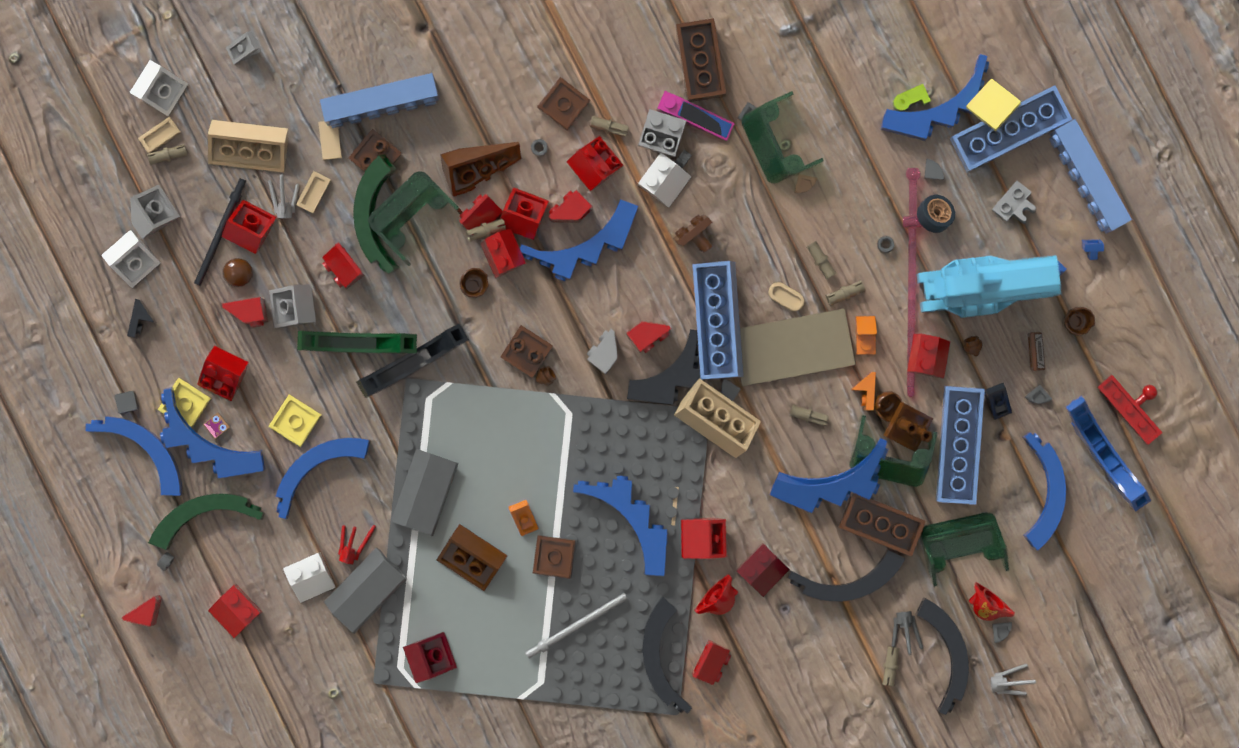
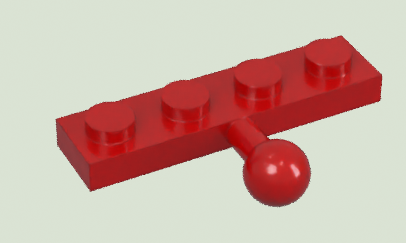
(1130, 408)

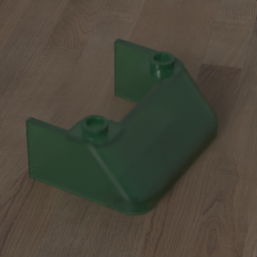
(766, 147)
(404, 205)
(894, 469)
(962, 538)

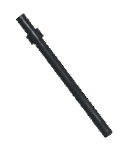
(234, 198)

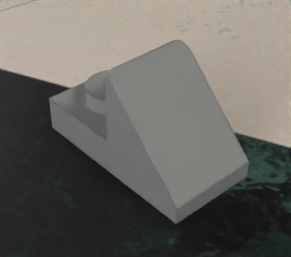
(243, 48)

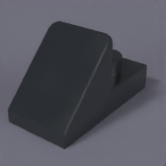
(139, 313)
(998, 401)

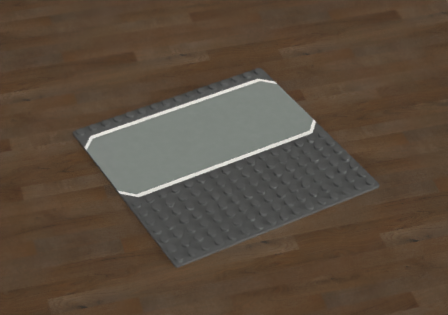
(535, 450)

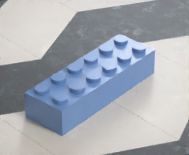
(380, 99)
(1029, 121)
(1090, 177)
(717, 320)
(960, 445)

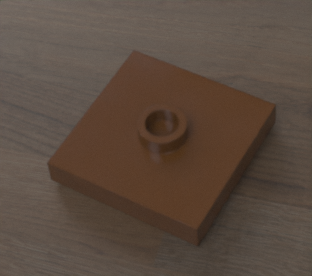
(563, 103)
(554, 556)

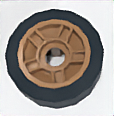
(936, 205)

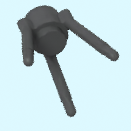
(905, 620)

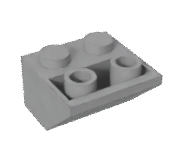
(662, 133)
(605, 353)

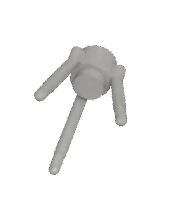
(283, 209)
(999, 683)

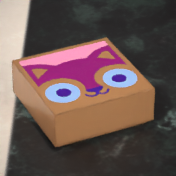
(216, 425)

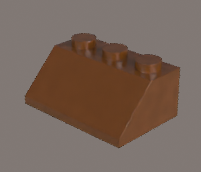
(471, 557)

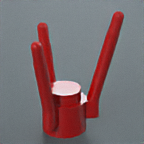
(347, 553)

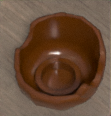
(237, 272)
(474, 282)
(1079, 320)
(886, 405)

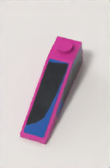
(695, 115)

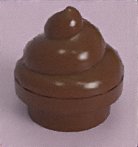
(973, 345)
(546, 376)

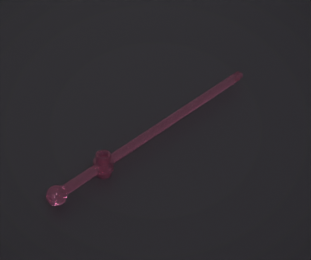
(912, 222)

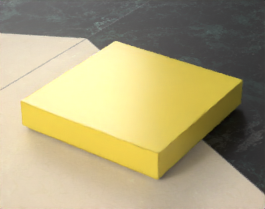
(993, 105)
(189, 401)
(295, 420)

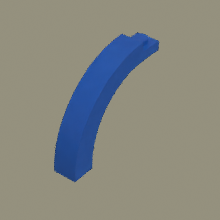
(163, 459)
(304, 464)
(1056, 493)

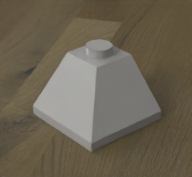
(151, 211)

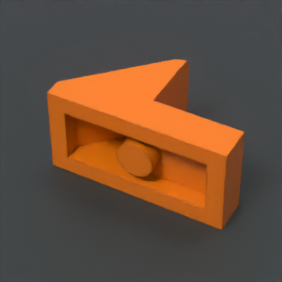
(866, 335)
(868, 385)
(523, 517)

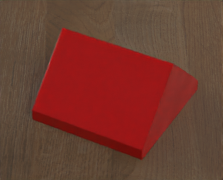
(146, 613)

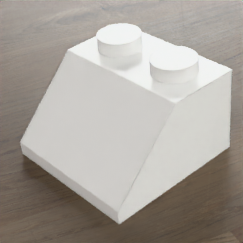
(158, 88)
(664, 180)
(130, 259)
(309, 577)

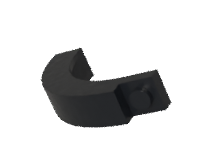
(411, 363)
(859, 588)
(651, 643)
(957, 651)

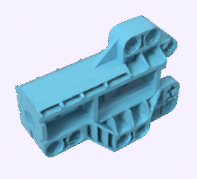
(988, 284)

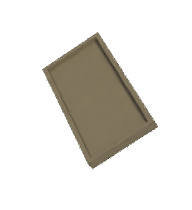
(795, 347)

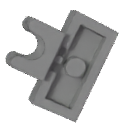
(1014, 203)

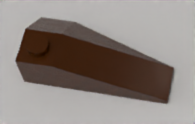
(471, 165)

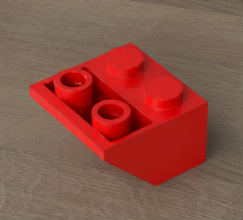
(594, 163)
(571, 210)
(483, 211)
(646, 334)
(222, 373)
(703, 538)

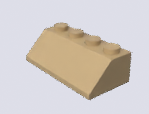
(247, 146)
(718, 418)

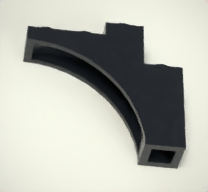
(662, 386)

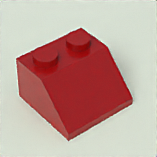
(523, 213)
(248, 226)
(502, 252)
(342, 266)
(249, 311)
(928, 355)
(234, 610)
(711, 662)

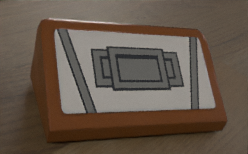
(1036, 351)

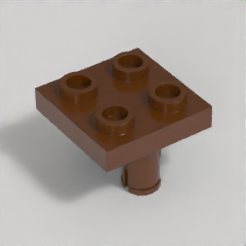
(371, 148)
(695, 233)
(526, 351)
(909, 427)

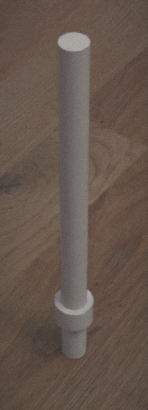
(544, 645)

